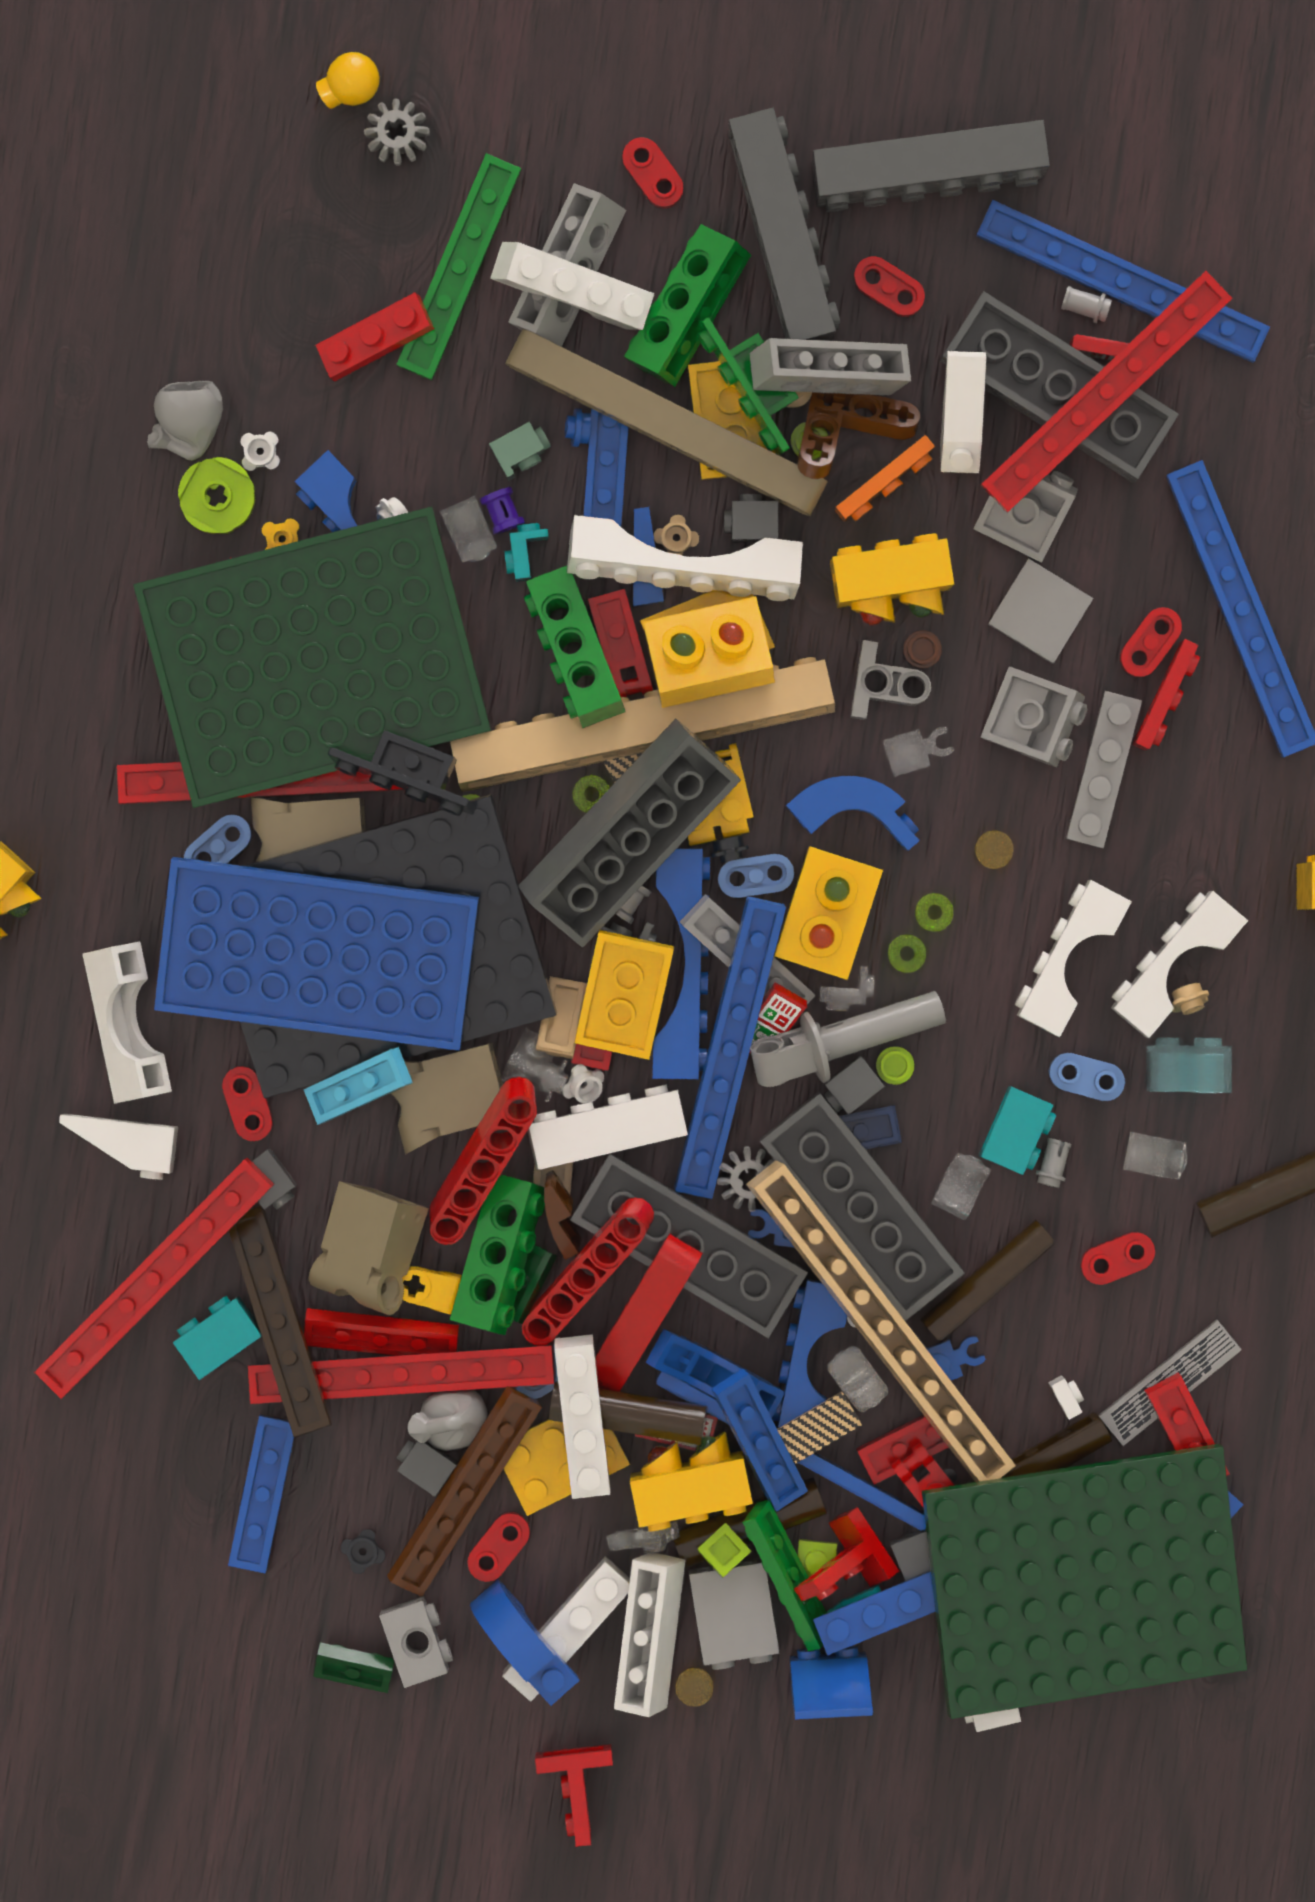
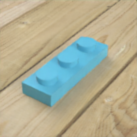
(358, 1086)

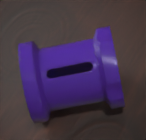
(502, 510)

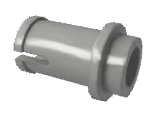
(1087, 304)
(1053, 1163)

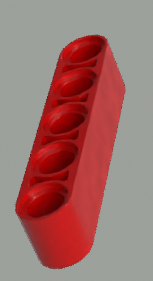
(482, 1145)
(595, 1258)
(645, 1312)

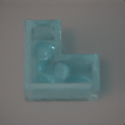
(1189, 1068)

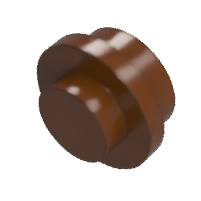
(922, 649)

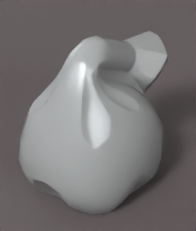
(186, 418)
(449, 1419)

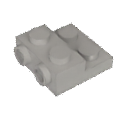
(1033, 520)
(1034, 717)

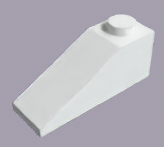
(963, 412)
(132, 1143)

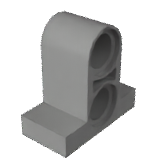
(894, 678)

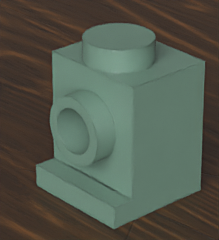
(520, 449)

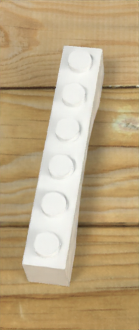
(606, 550)

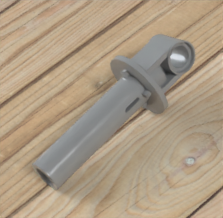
(811, 1046)

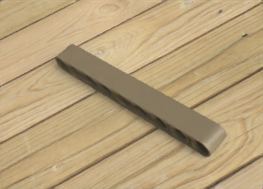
(665, 422)

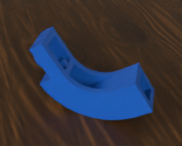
(857, 793)
(704, 1367)
(521, 1643)

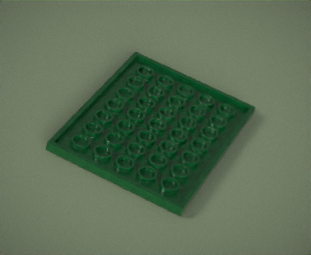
(311, 653)
(1084, 1580)

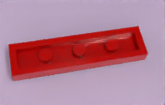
(378, 1333)

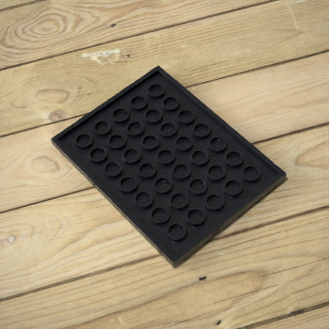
(429, 854)

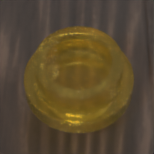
(994, 849)
(694, 1687)

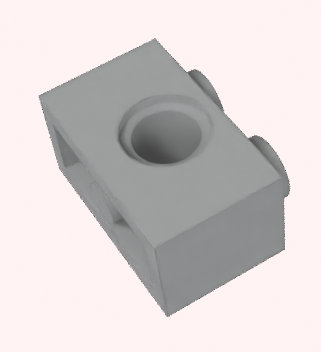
(413, 1664)

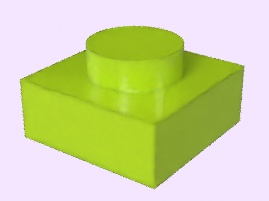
(723, 1550)
(815, 1554)

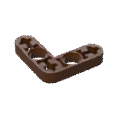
(834, 417)

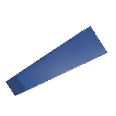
(644, 592)

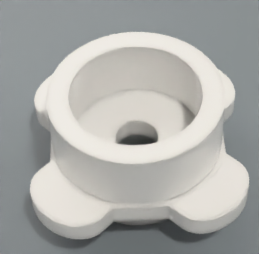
(252, 443)
(390, 508)
(589, 1090)

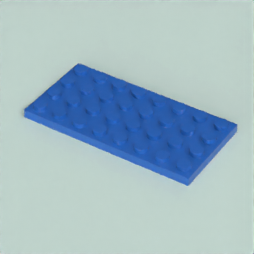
(316, 953)

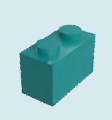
(1017, 1130)
(218, 1336)

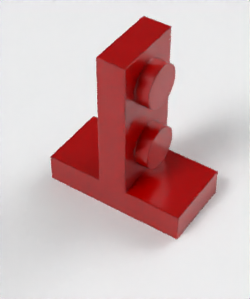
(861, 1554)
(573, 1784)

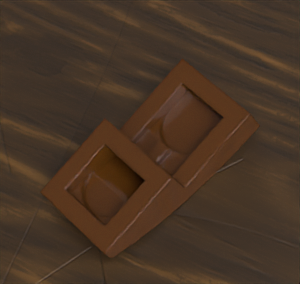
(558, 1209)

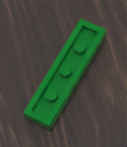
(784, 1569)

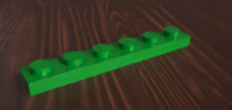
(461, 263)

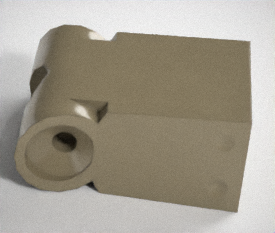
(304, 824)
(447, 1094)
(368, 1246)

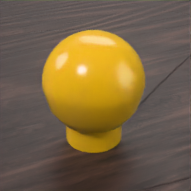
(349, 80)

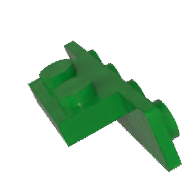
(736, 370)

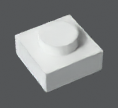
(1067, 1396)

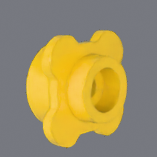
(274, 531)

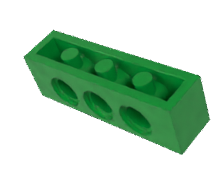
(705, 297)
(557, 591)
(482, 1266)

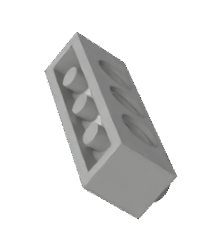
(579, 236)
(830, 366)

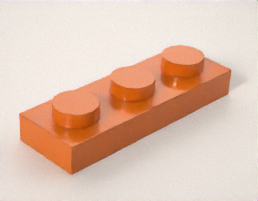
(886, 480)

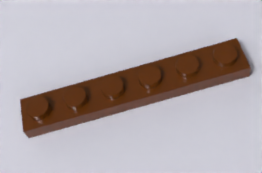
(464, 1491)

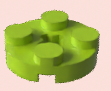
(238, 490)

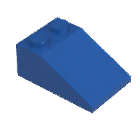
(830, 1684)

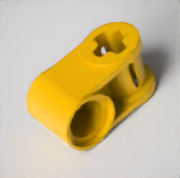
(439, 1289)

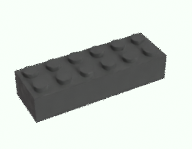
(930, 165)
(781, 228)
(1042, 373)
(629, 833)
(862, 1205)
(734, 1270)

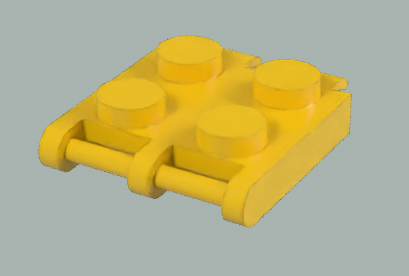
(731, 811)

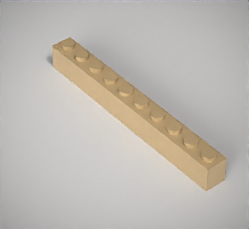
(562, 744)
(880, 1323)

